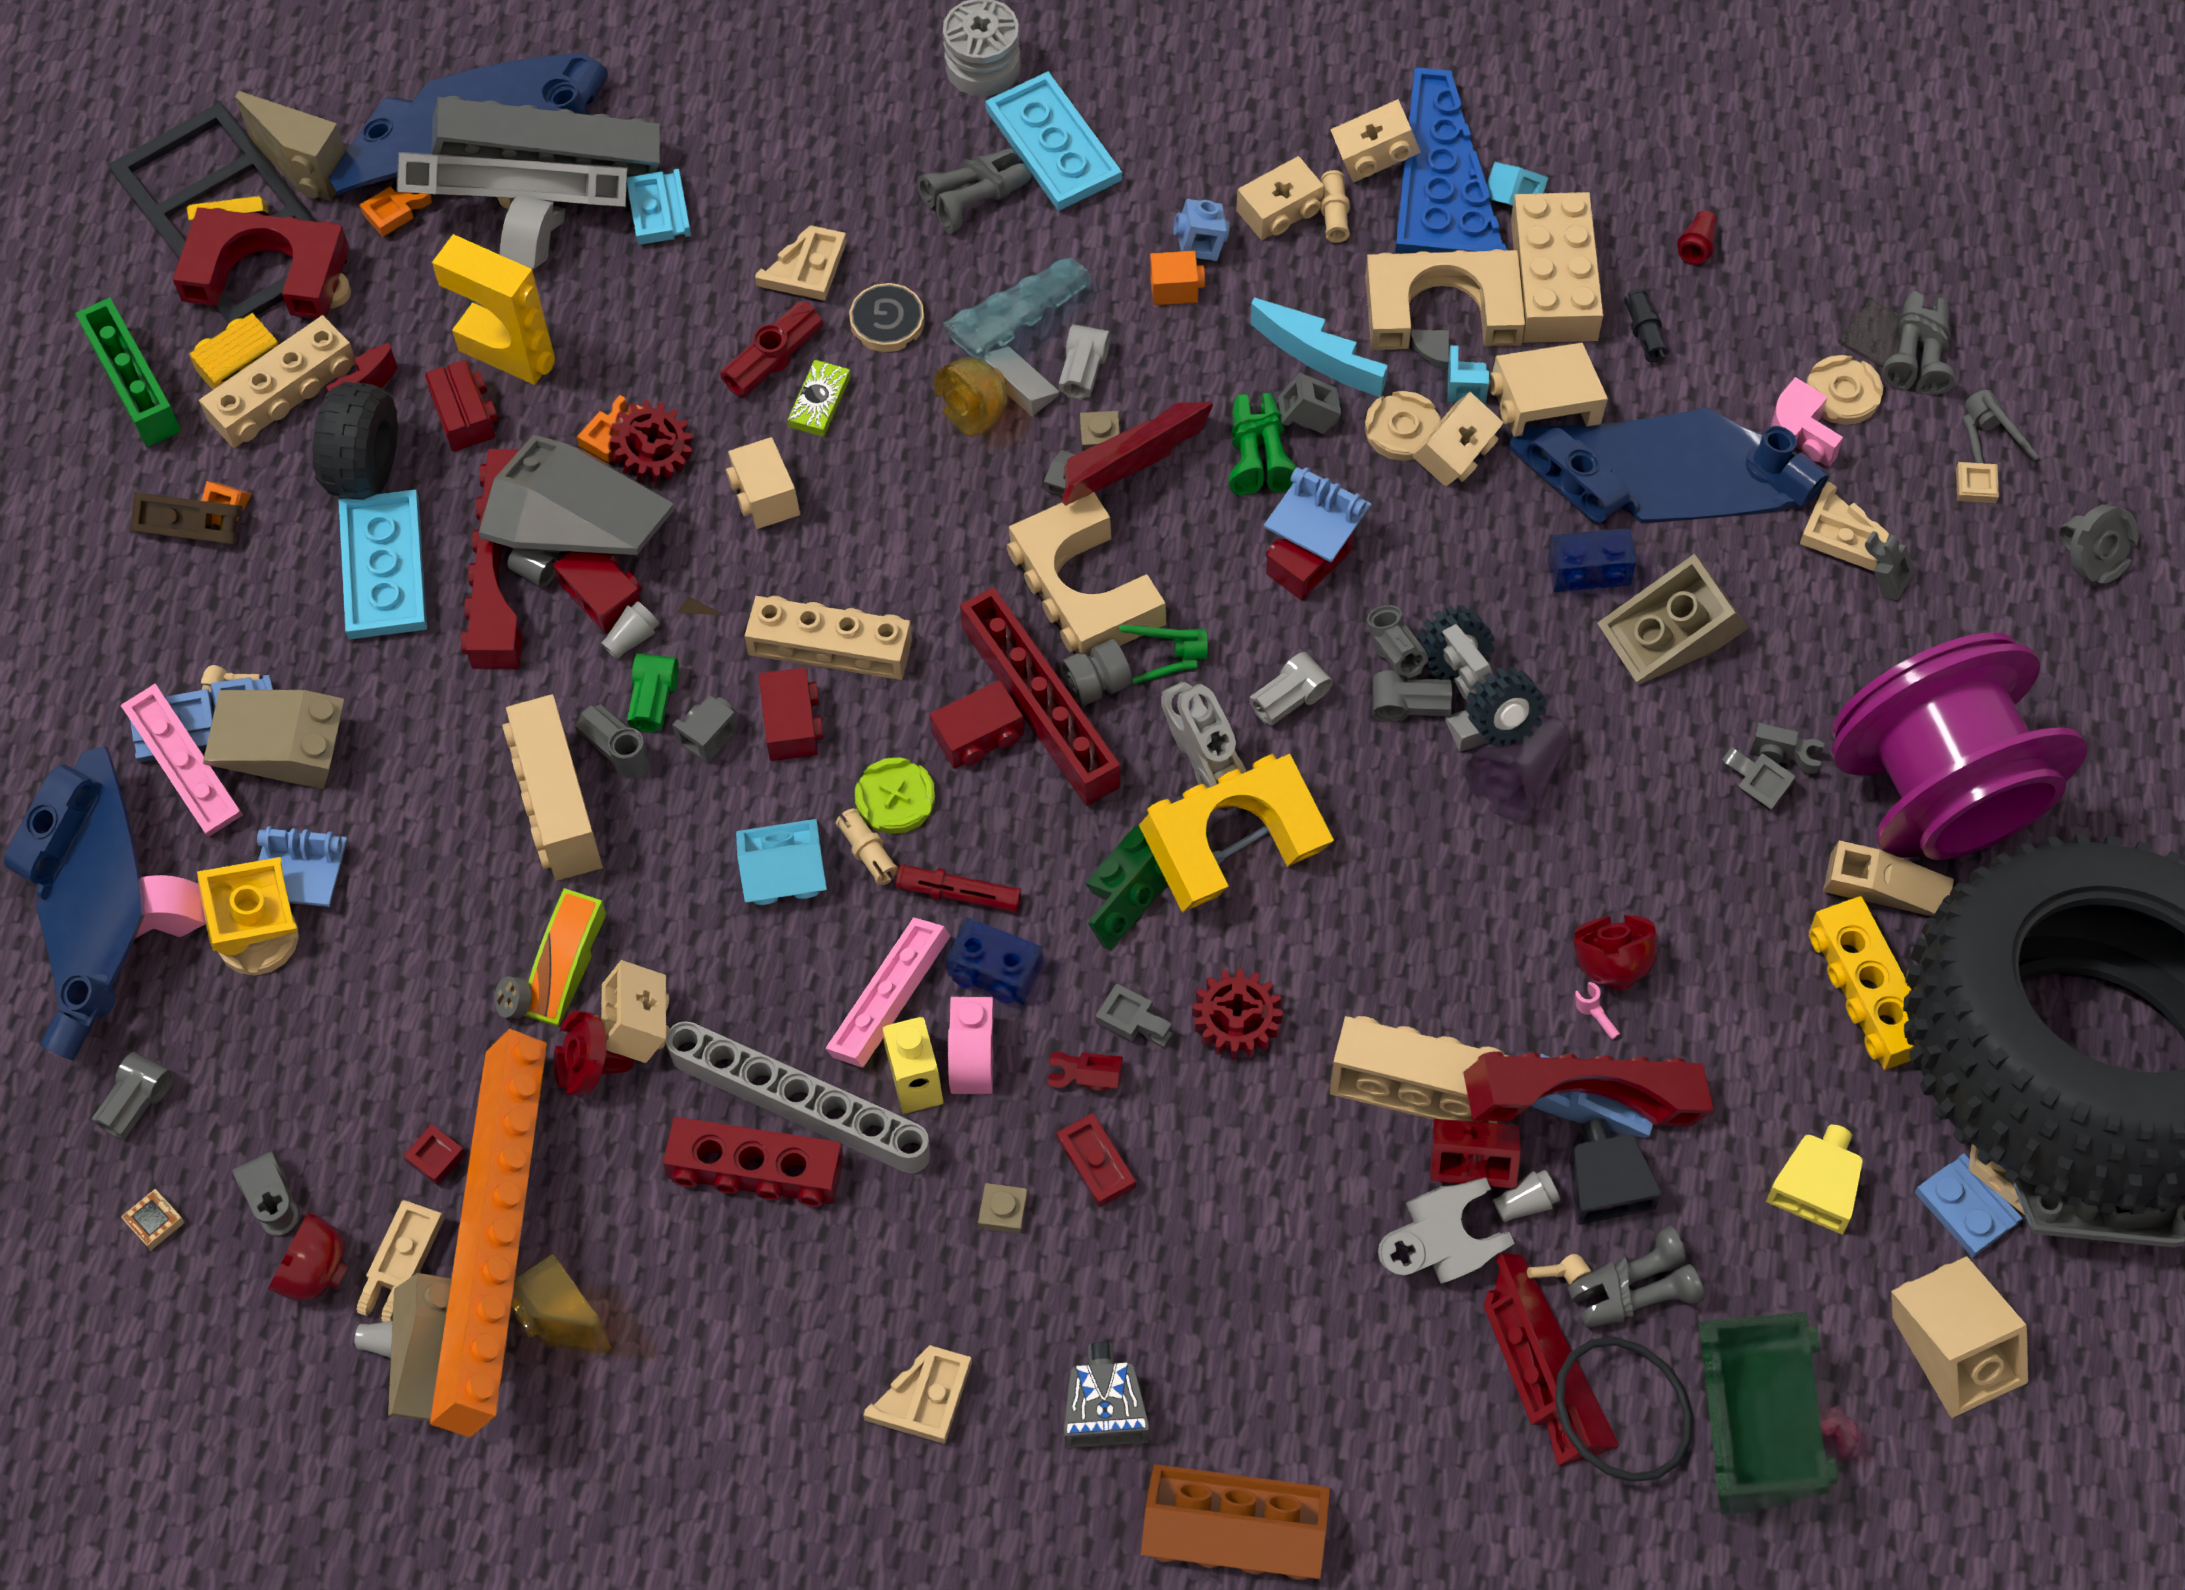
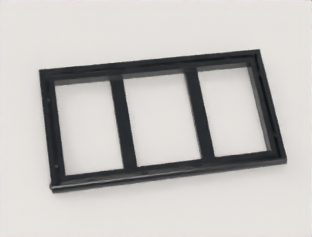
(157, 213)

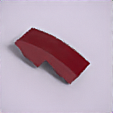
(373, 367)

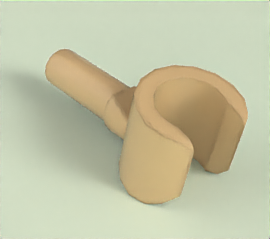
(218, 674)
(1571, 1268)

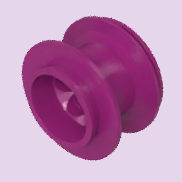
(1956, 747)

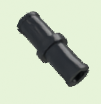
(1646, 325)

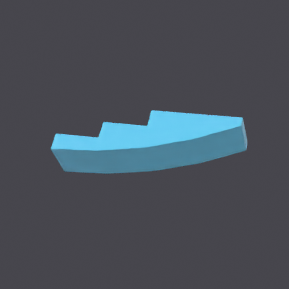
(1306, 340)

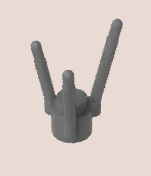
(1987, 413)

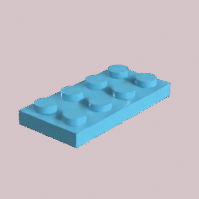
(1053, 141)
(382, 565)

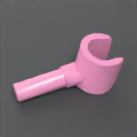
(1593, 1008)

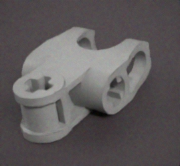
(1202, 732)
(1439, 1236)

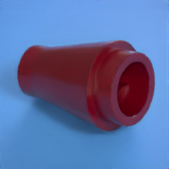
(1697, 240)

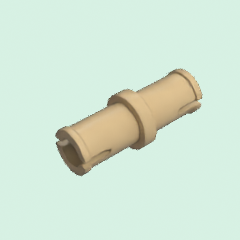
(1335, 206)
(867, 846)

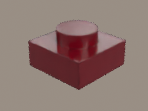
(434, 1154)

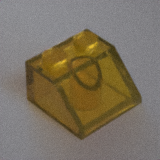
(556, 1310)

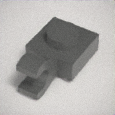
(1893, 565)
(1783, 745)
(1763, 779)
(1129, 1013)

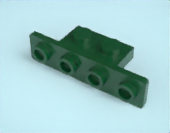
(1129, 882)

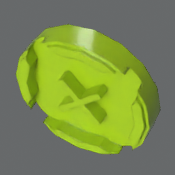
(895, 795)

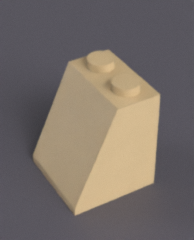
(1962, 1335)

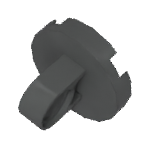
(2100, 542)

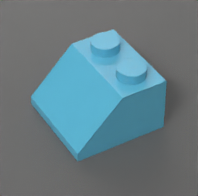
(780, 862)

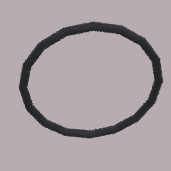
(1563, 1415)

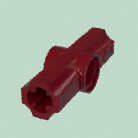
(759, 361)

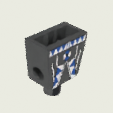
(1104, 1402)

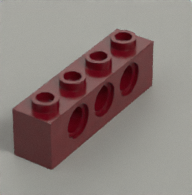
(694, 1139)

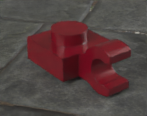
(1090, 1069)

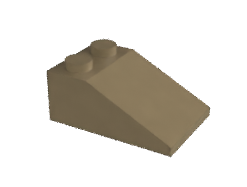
(295, 142)
(1672, 622)
(275, 734)
(416, 1344)

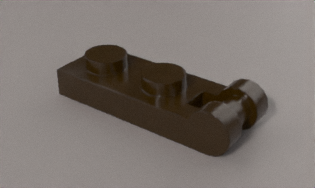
(184, 518)

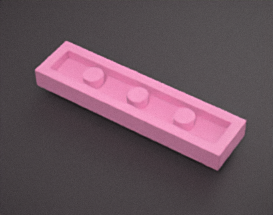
(181, 760)
(888, 992)

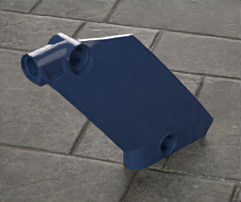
(406, 125)
(1672, 467)
(89, 889)

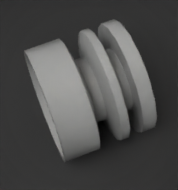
(981, 47)

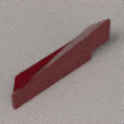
(1132, 449)
(1535, 1355)

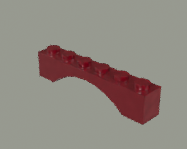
(493, 627)
(1660, 1091)

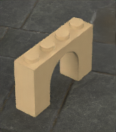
(1486, 276)
(1047, 543)

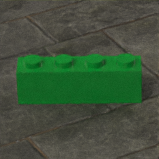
(128, 372)

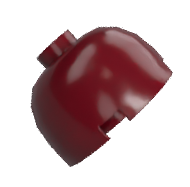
(1616, 952)
(311, 1261)

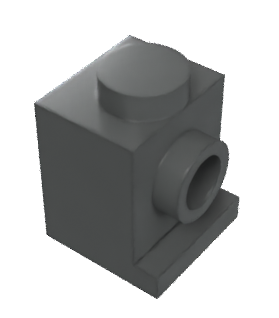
(1309, 404)
(706, 728)

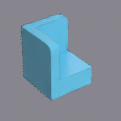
(1511, 180)
(1466, 378)

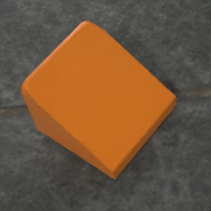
(224, 494)

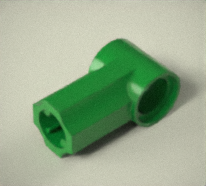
(652, 682)

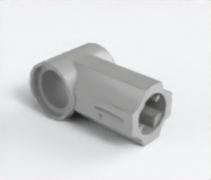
(1084, 353)
(1298, 683)

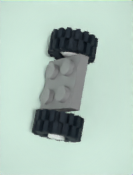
(1500, 705)

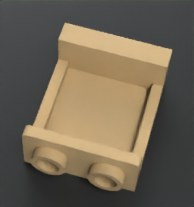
(1547, 386)

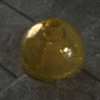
(973, 394)

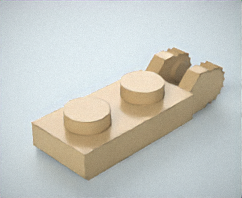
(400, 1254)

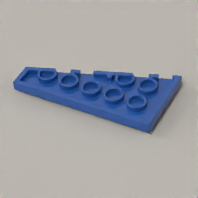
(1443, 186)

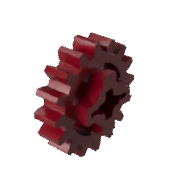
(646, 458)
(1218, 1011)

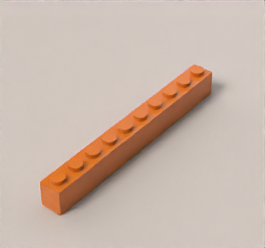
(489, 1236)

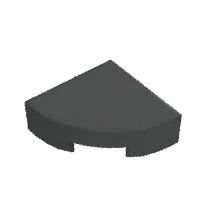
(1432, 346)

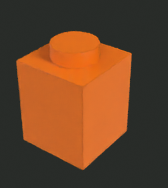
(1175, 277)

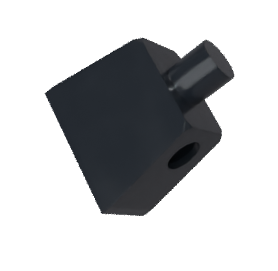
(1610, 1176)

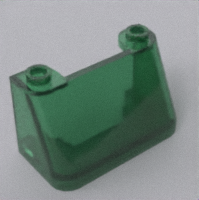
(1764, 1411)

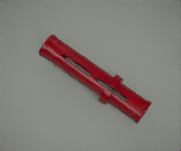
(913, 879)

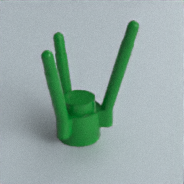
(1187, 643)

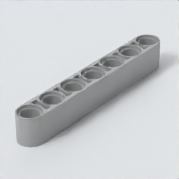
(785, 1082)

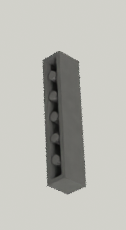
(543, 135)

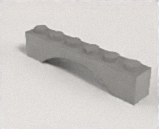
(511, 178)

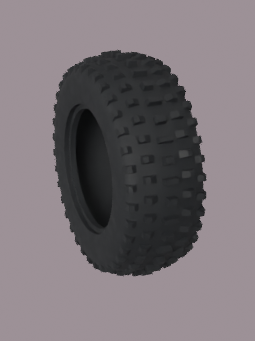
(1999, 1068)

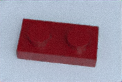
(1096, 1160)

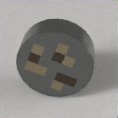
(513, 997)

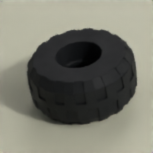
(355, 440)

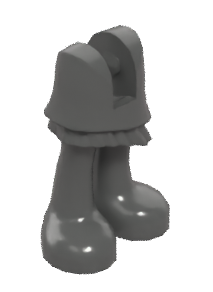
(988, 177)
(1927, 330)
(1615, 1281)

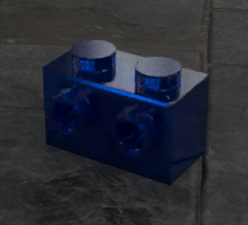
(1591, 560)
(994, 962)

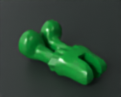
(1250, 432)

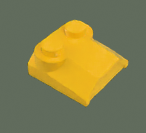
(245, 904)

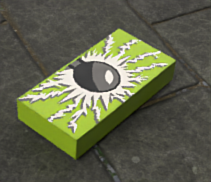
(819, 398)

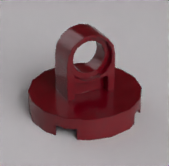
(584, 1054)

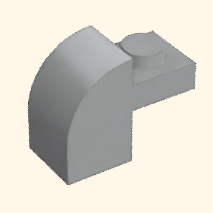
(528, 230)

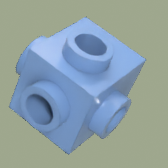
(1201, 228)

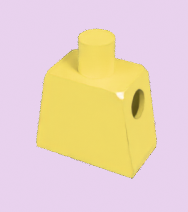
(910, 1059)
(1820, 1180)

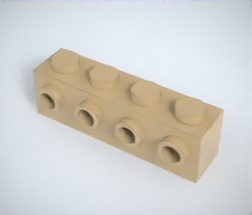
(278, 382)
(828, 637)

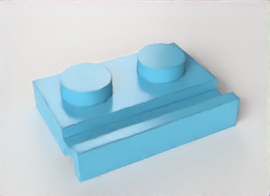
(658, 206)

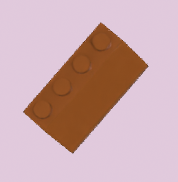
(1235, 1522)

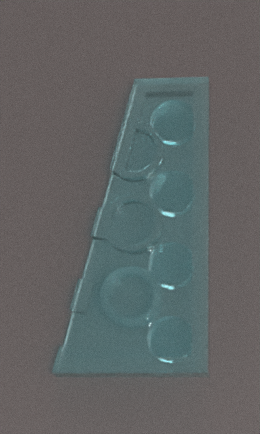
(1022, 304)

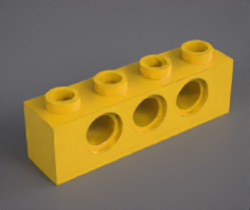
(1854, 925)

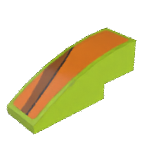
(564, 955)

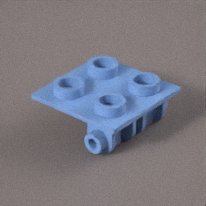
(1317, 514)
(308, 862)

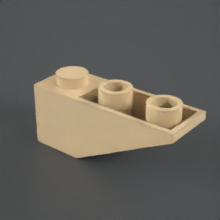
(1885, 879)

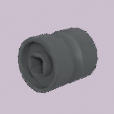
(1100, 671)

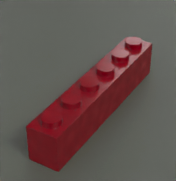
(1040, 696)

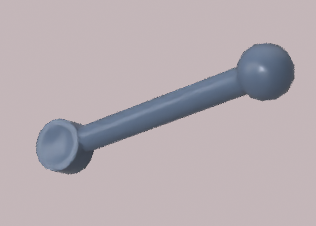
(1221, 855)

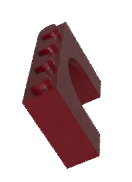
(224, 237)

